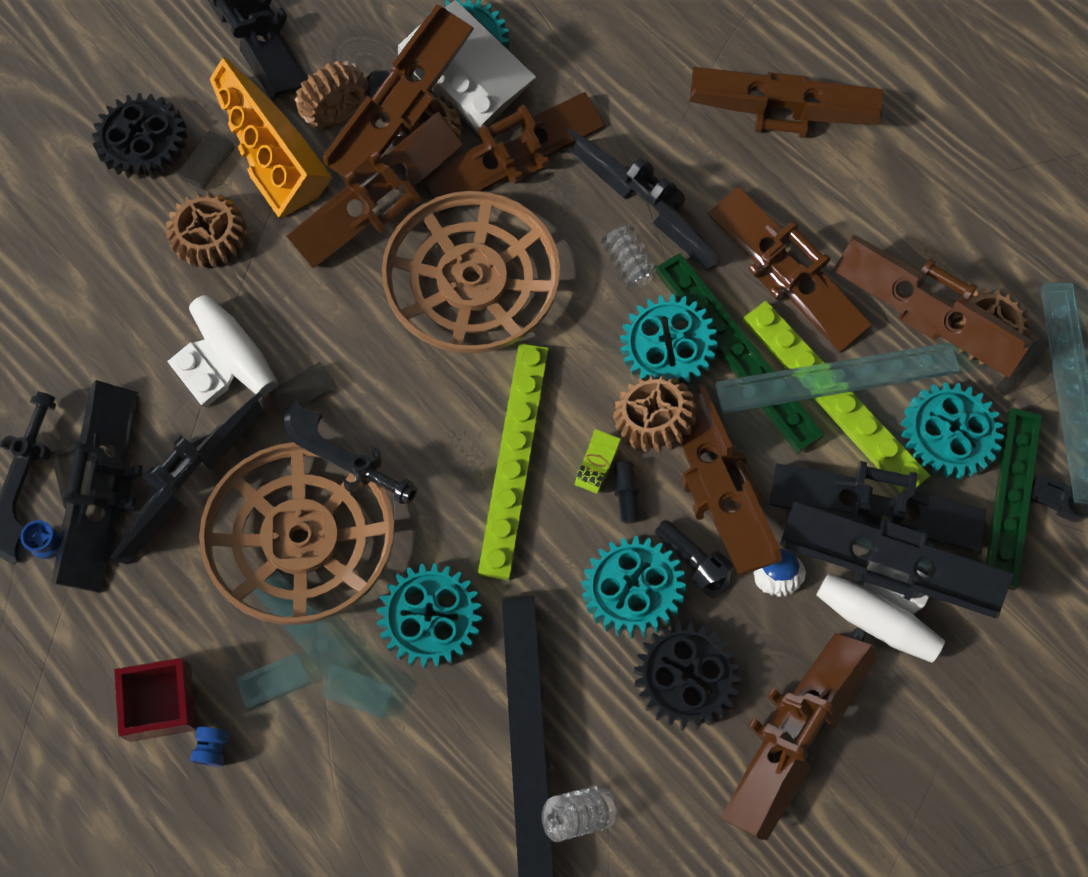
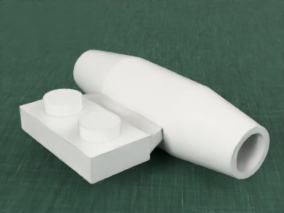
(225, 353)
(884, 612)

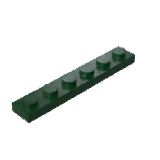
(1013, 493)

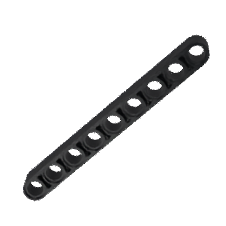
(526, 736)

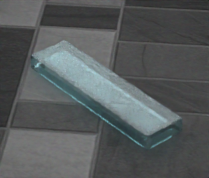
(314, 637)

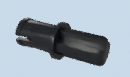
(626, 492)

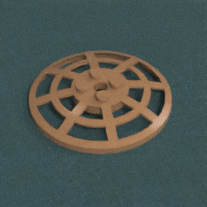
(470, 258)
(277, 531)

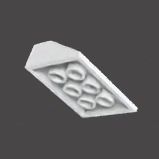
(481, 76)

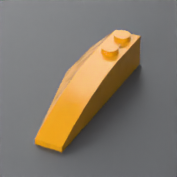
(277, 153)

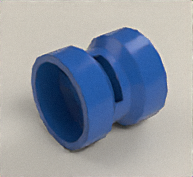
(35, 536)
(210, 746)

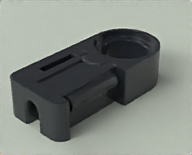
(1057, 497)

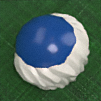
(781, 577)

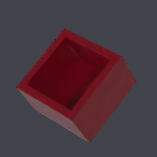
(155, 699)

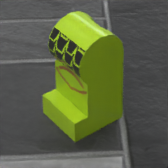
(597, 461)

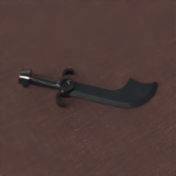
(303, 431)
(25, 451)

